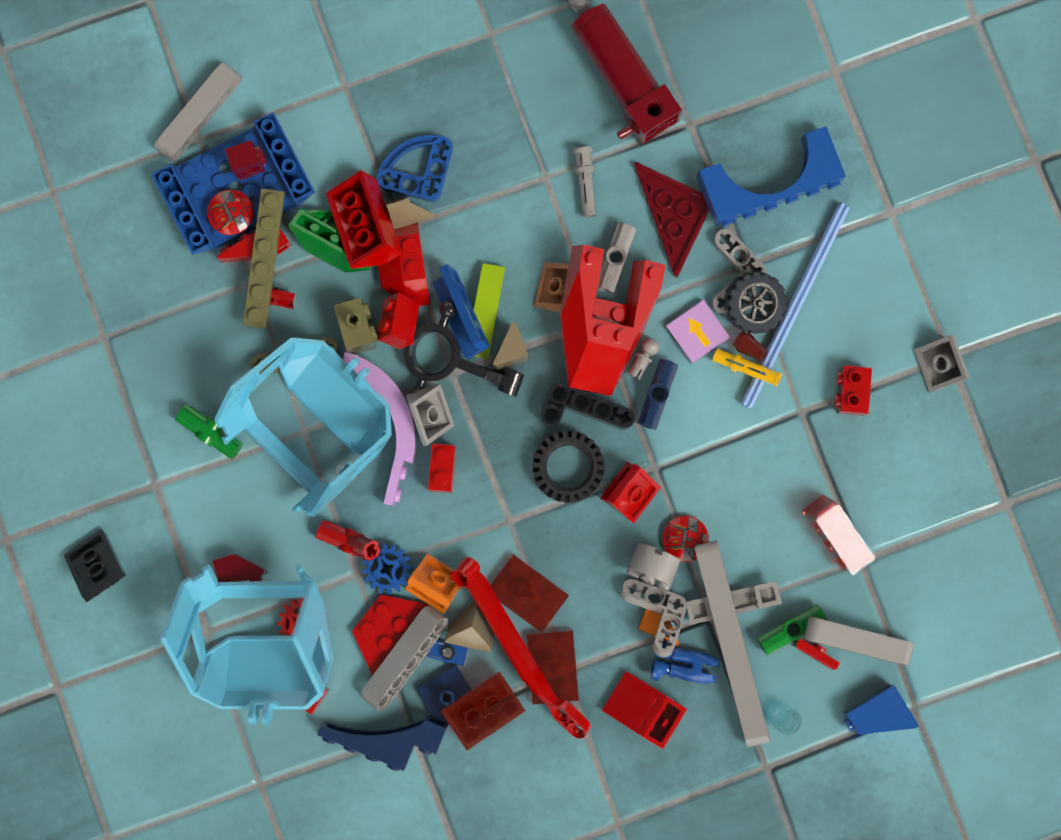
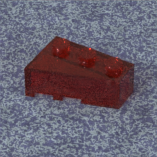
(838, 534)

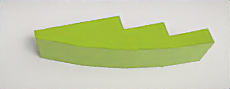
(488, 301)

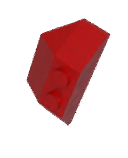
(407, 271)

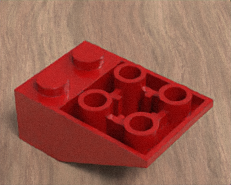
(644, 710)

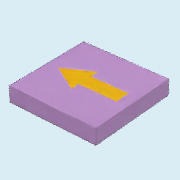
(697, 331)

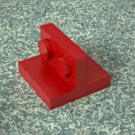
(630, 491)

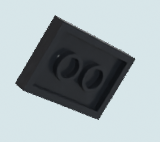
(94, 565)

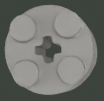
(653, 566)

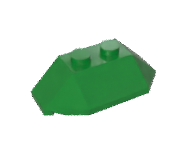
(320, 237)

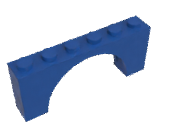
(729, 201)

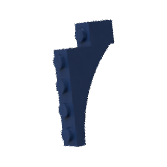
(390, 745)

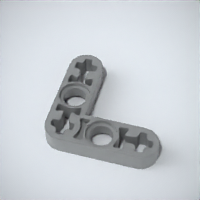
(723, 248)
(667, 611)

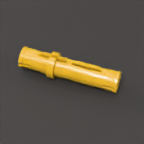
(722, 358)

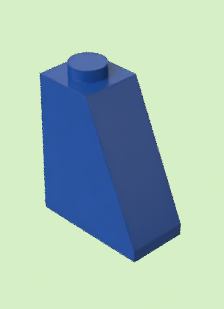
(880, 713)

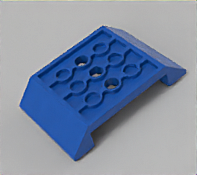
(194, 183)

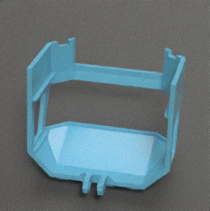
(332, 394)
(252, 669)

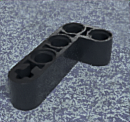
(589, 411)

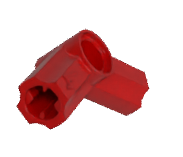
(348, 540)

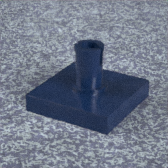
(443, 691)

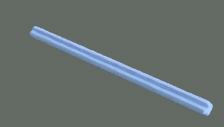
(797, 301)

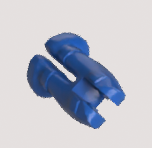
(688, 673)

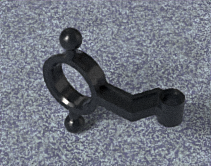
(508, 381)

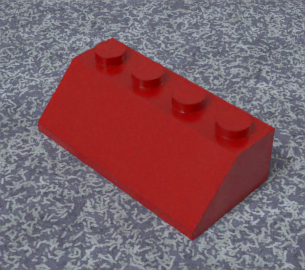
(363, 221)

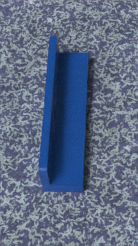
(465, 323)

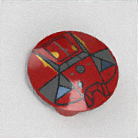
(230, 212)
(682, 536)

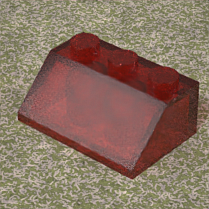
(483, 711)

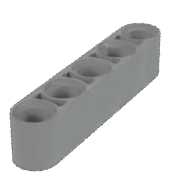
(198, 112)
(858, 641)
(404, 658)

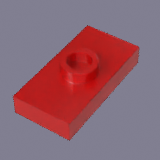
(817, 652)

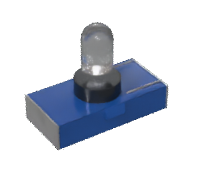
(448, 653)

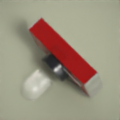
(280, 297)

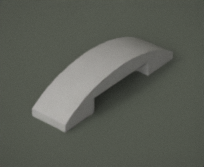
(744, 600)

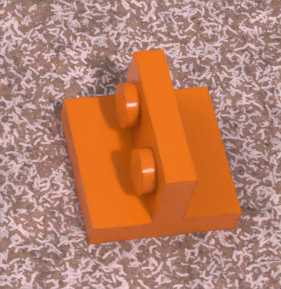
(433, 583)

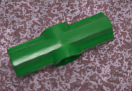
(207, 431)
(778, 636)

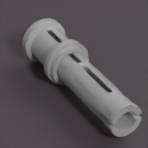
(584, 171)

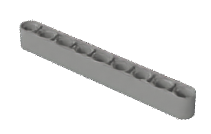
(732, 643)

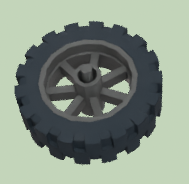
(777, 302)

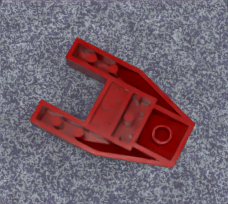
(598, 332)

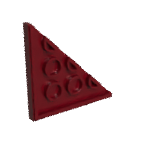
(676, 213)

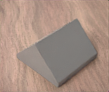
(942, 363)
(430, 413)

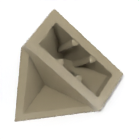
(405, 213)
(471, 630)

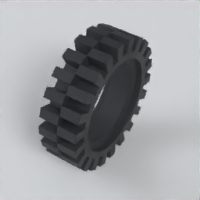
(558, 440)

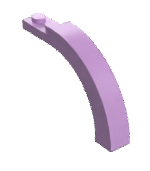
(402, 421)

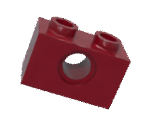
(246, 159)

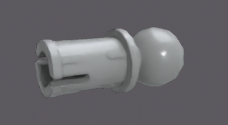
(649, 348)

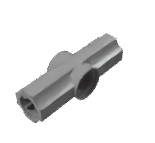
(619, 244)

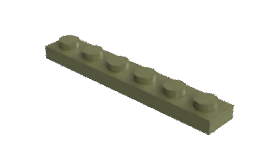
(264, 258)

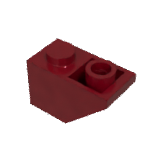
(237, 569)

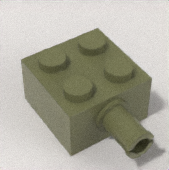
(355, 326)

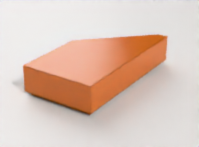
(651, 622)

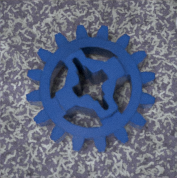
(377, 574)

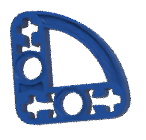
(421, 182)

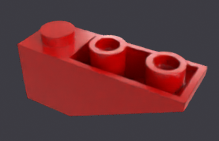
(244, 249)

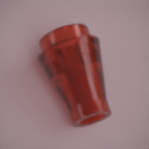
(748, 345)

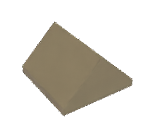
(511, 351)

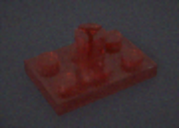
(528, 593)
(556, 659)

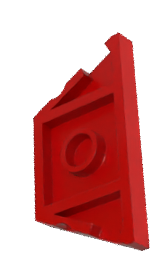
(384, 627)

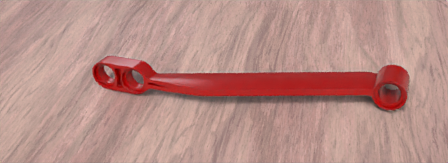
(468, 575)

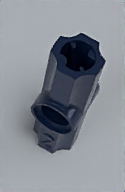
(661, 380)

